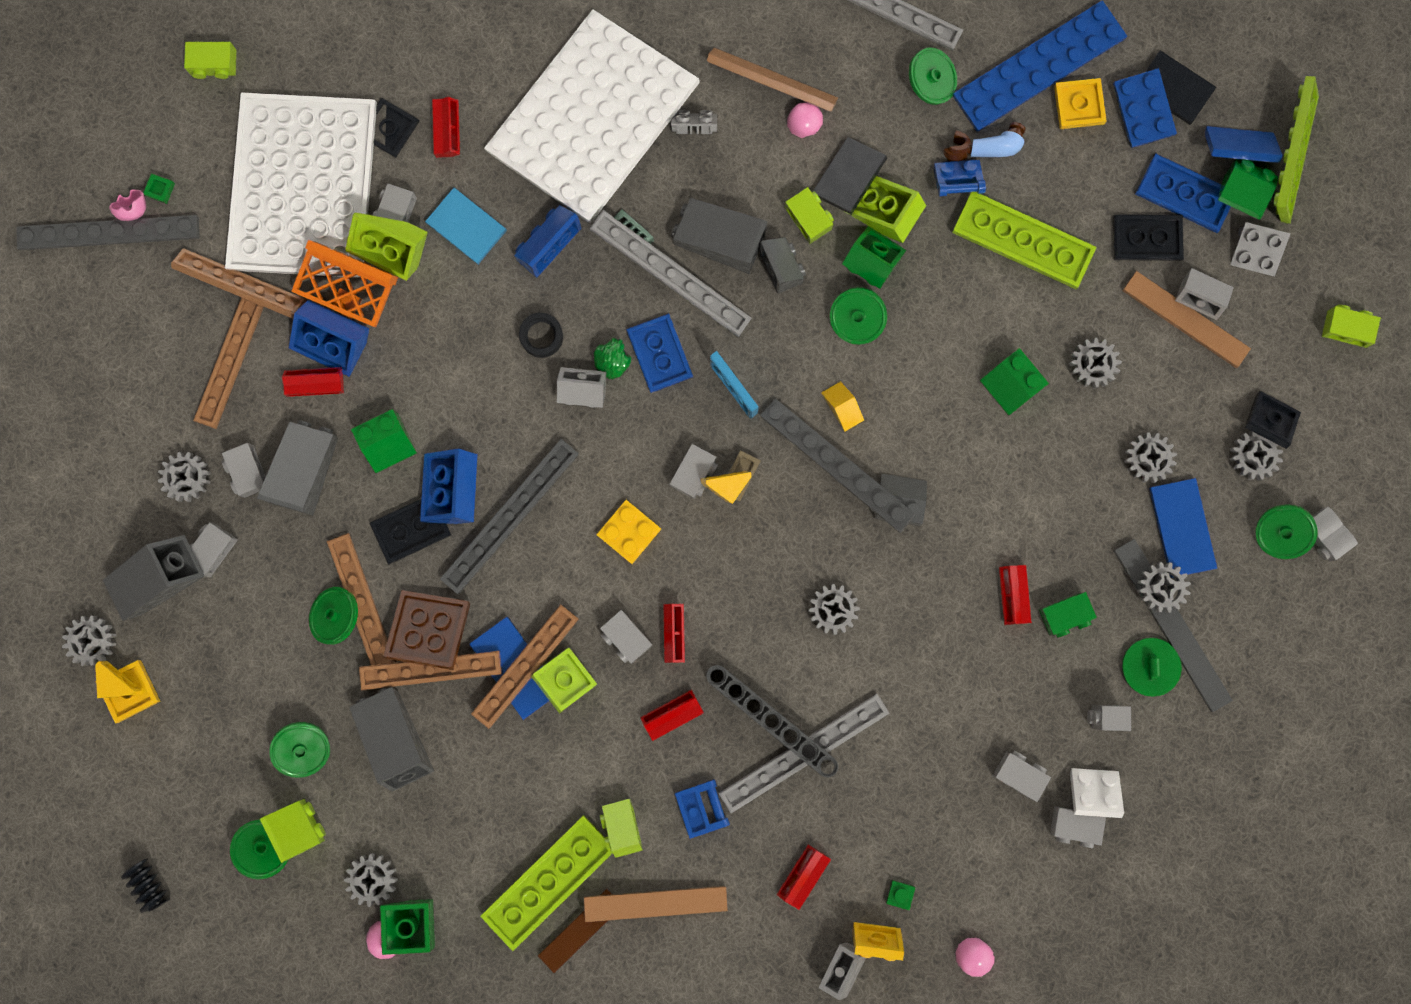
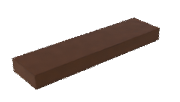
(570, 940)

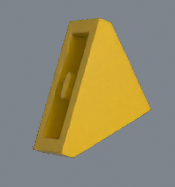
(843, 406)
(727, 485)
(112, 682)

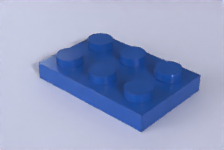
(1144, 108)

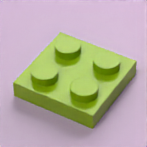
(564, 680)

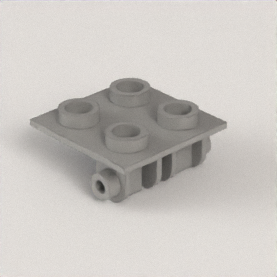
(704, 118)
(1259, 248)

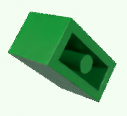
(1068, 614)

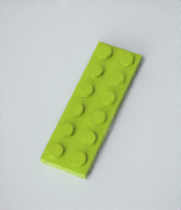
(1295, 155)
(1024, 240)
(547, 883)

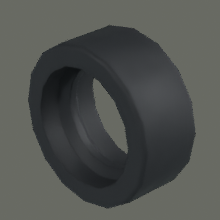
(530, 321)

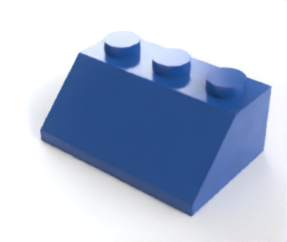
(548, 240)
(327, 337)
(449, 487)

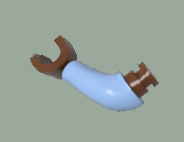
(1004, 145)

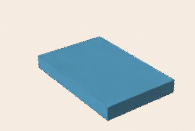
(466, 226)
(733, 385)

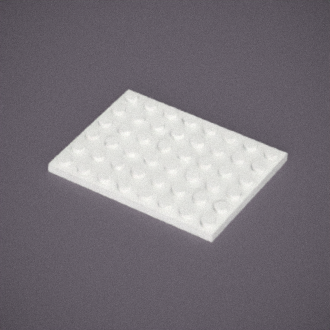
(592, 115)
(298, 179)

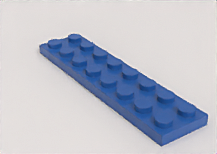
(1039, 66)

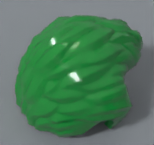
(612, 358)

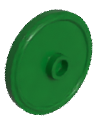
(933, 76)
(858, 315)
(1286, 531)
(333, 615)
(1151, 667)
(299, 749)
(254, 853)

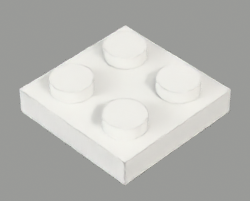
(1096, 793)

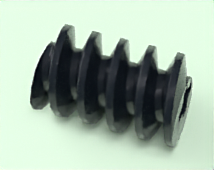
(144, 886)

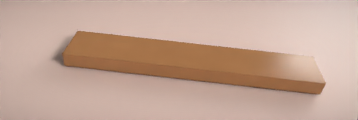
(772, 79)
(237, 283)
(1186, 319)
(228, 363)
(354, 580)
(524, 666)
(409, 673)
(655, 903)

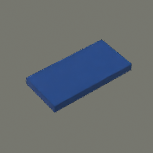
(1183, 193)
(1183, 526)
(510, 643)

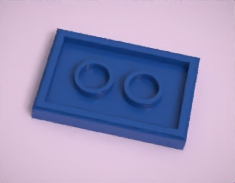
(1243, 144)
(659, 353)

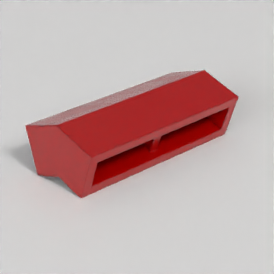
(446, 127)
(313, 381)
(1015, 595)
(669, 633)
(672, 715)
(803, 877)

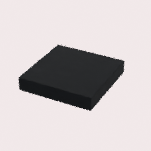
(398, 128)
(1273, 419)

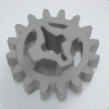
(1102, 368)
(1149, 447)
(1258, 465)
(178, 484)
(1165, 596)
(829, 621)
(90, 630)
(370, 889)

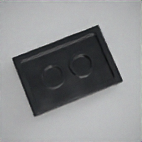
(1184, 88)
(850, 175)
(1148, 237)
(404, 534)

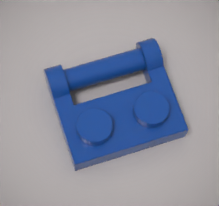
(959, 177)
(694, 810)

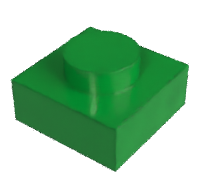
(159, 188)
(900, 895)

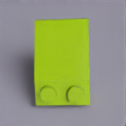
(890, 208)
(386, 243)
(293, 829)

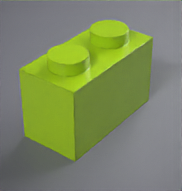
(210, 59)
(809, 215)
(1351, 326)
(621, 828)

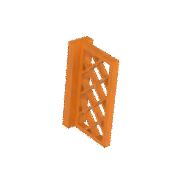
(352, 265)

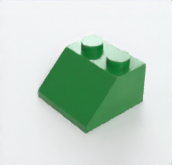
(1248, 187)
(873, 257)
(1014, 381)
(384, 440)
(407, 927)

